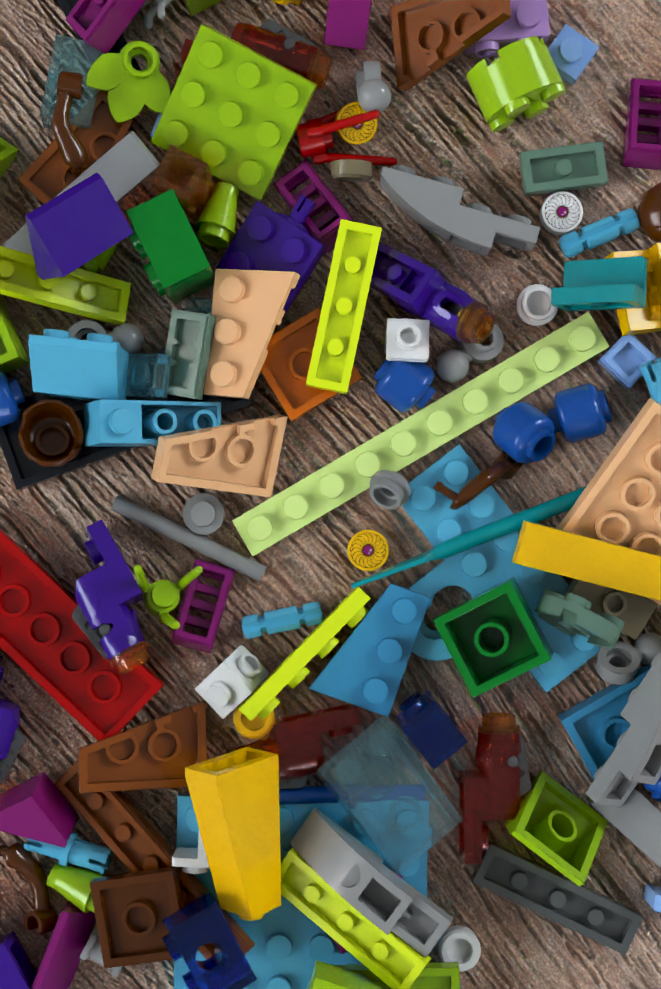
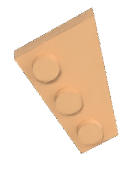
(246, 313)
(223, 457)

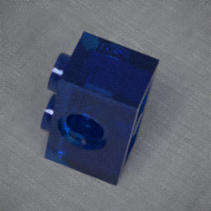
(430, 728)
(202, 924)

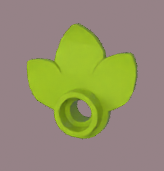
(127, 87)

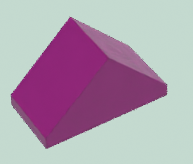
(37, 812)

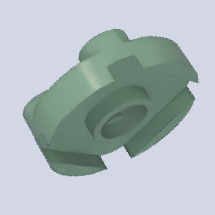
(574, 617)

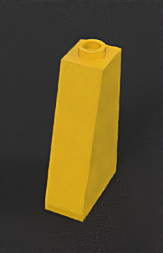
(240, 828)

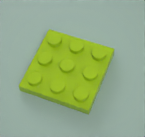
(234, 111)

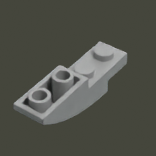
(438, 209)
(637, 749)
(368, 884)

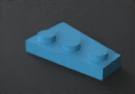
(376, 653)
(597, 722)

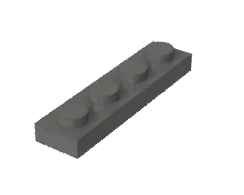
(557, 898)

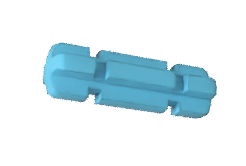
(599, 233)
(282, 620)

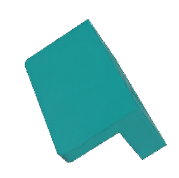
(602, 284)

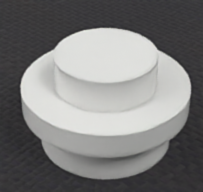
(535, 305)

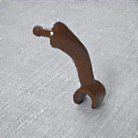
(72, 151)
(500, 469)
(43, 916)

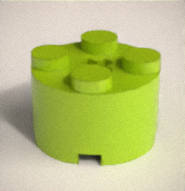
(516, 83)

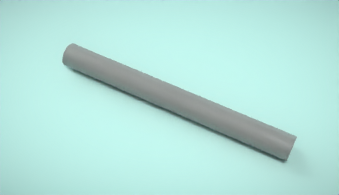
(188, 538)

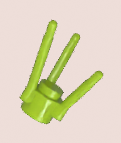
(164, 595)

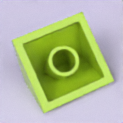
(558, 827)

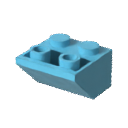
(76, 367)

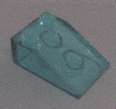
(389, 794)

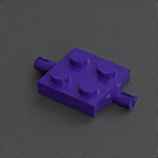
(276, 244)

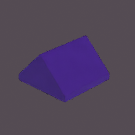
(75, 228)

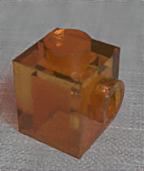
(186, 176)

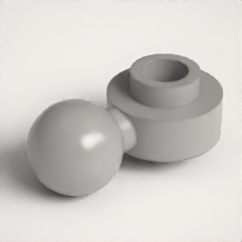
(370, 89)
(127, 334)
(454, 364)
(623, 662)

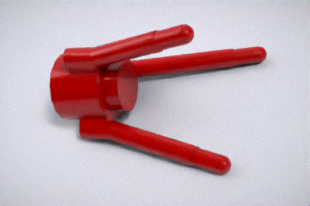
(317, 137)

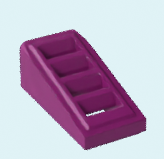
(643, 149)
(326, 227)
(195, 641)

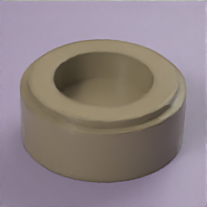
(351, 170)

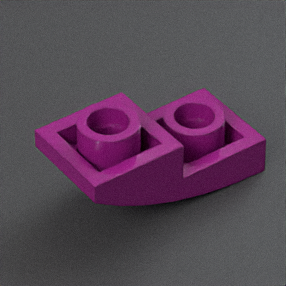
(347, 23)

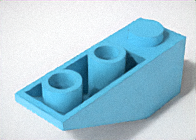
(143, 421)

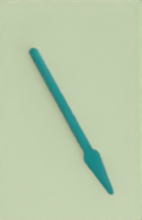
(482, 534)

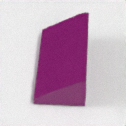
(102, 21)
(64, 948)

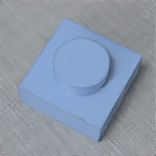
(571, 53)

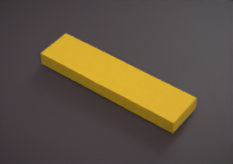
(589, 560)

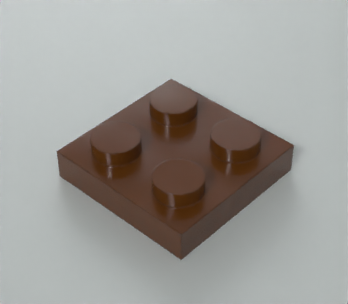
(131, 914)

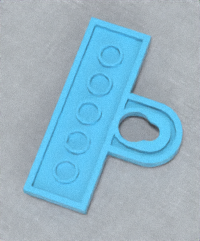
(484, 564)

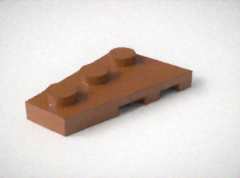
(438, 30)
(51, 175)
(146, 754)

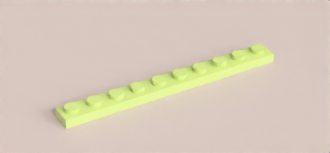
(421, 433)

